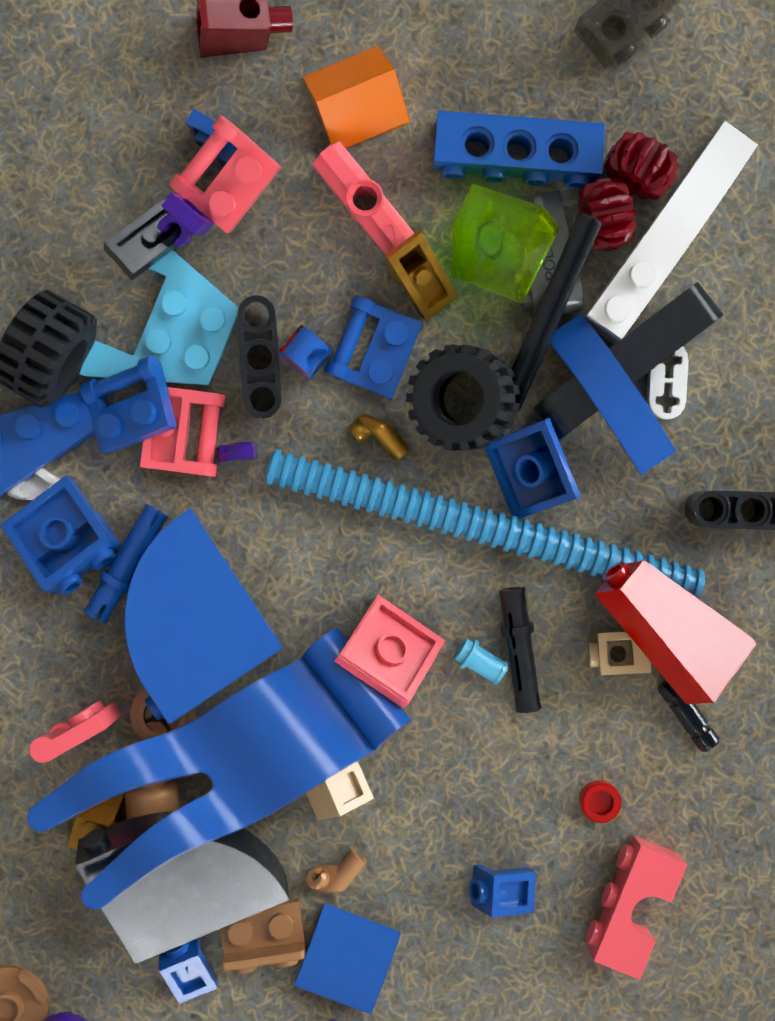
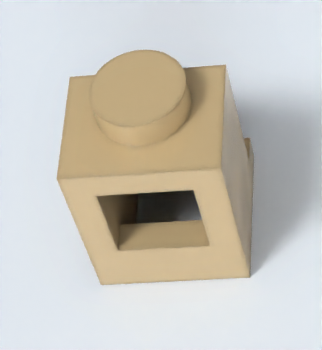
(599, 655)

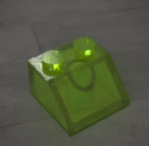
(500, 242)

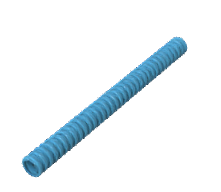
(466, 520)

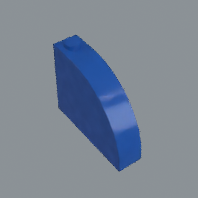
(190, 621)

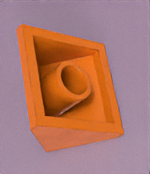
(357, 98)

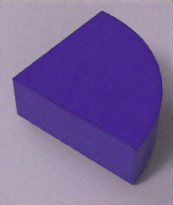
(237, 452)

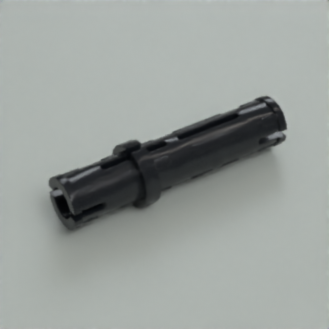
(518, 636)

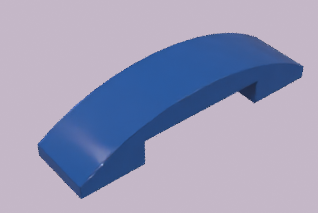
(612, 393)

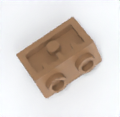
(265, 939)

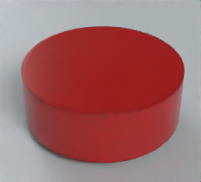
(600, 801)

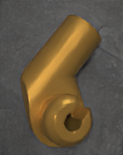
(382, 432)

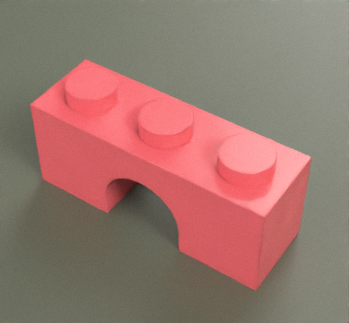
(643, 873)

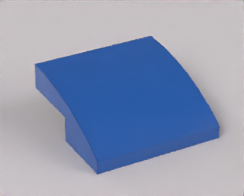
(347, 958)

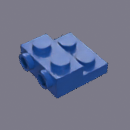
(61, 537)

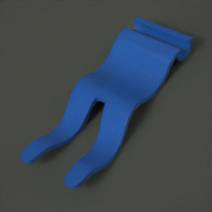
(254, 746)

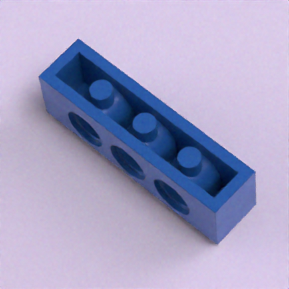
(578, 139)

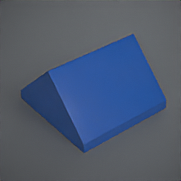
(532, 470)

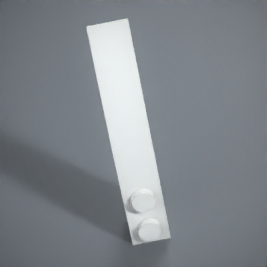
(670, 233)

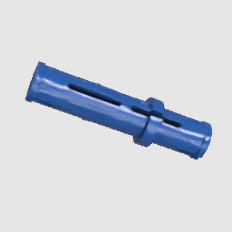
(117, 578)

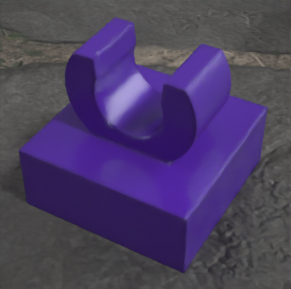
(186, 216)

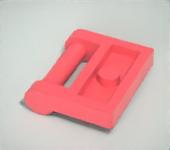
(237, 183)
(169, 449)
(82, 727)

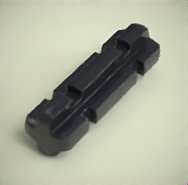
(690, 718)

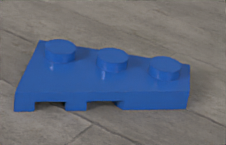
(40, 435)

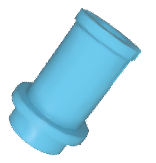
(480, 661)

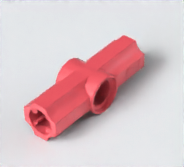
(350, 181)

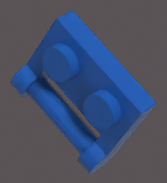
(386, 353)
(132, 418)

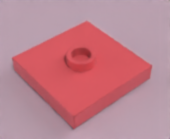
(390, 651)

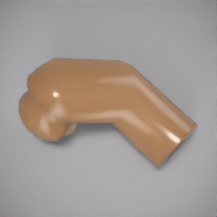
(336, 876)

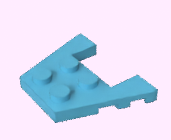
(183, 332)

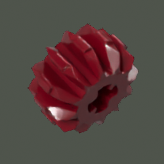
(642, 165)
(613, 206)

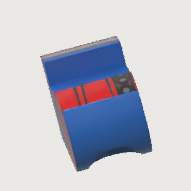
(305, 352)

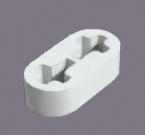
(677, 386)

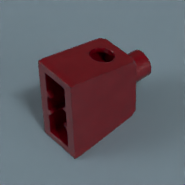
(238, 25)

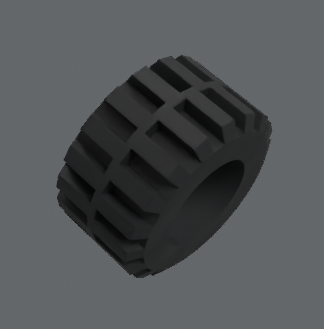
(45, 348)
(430, 391)

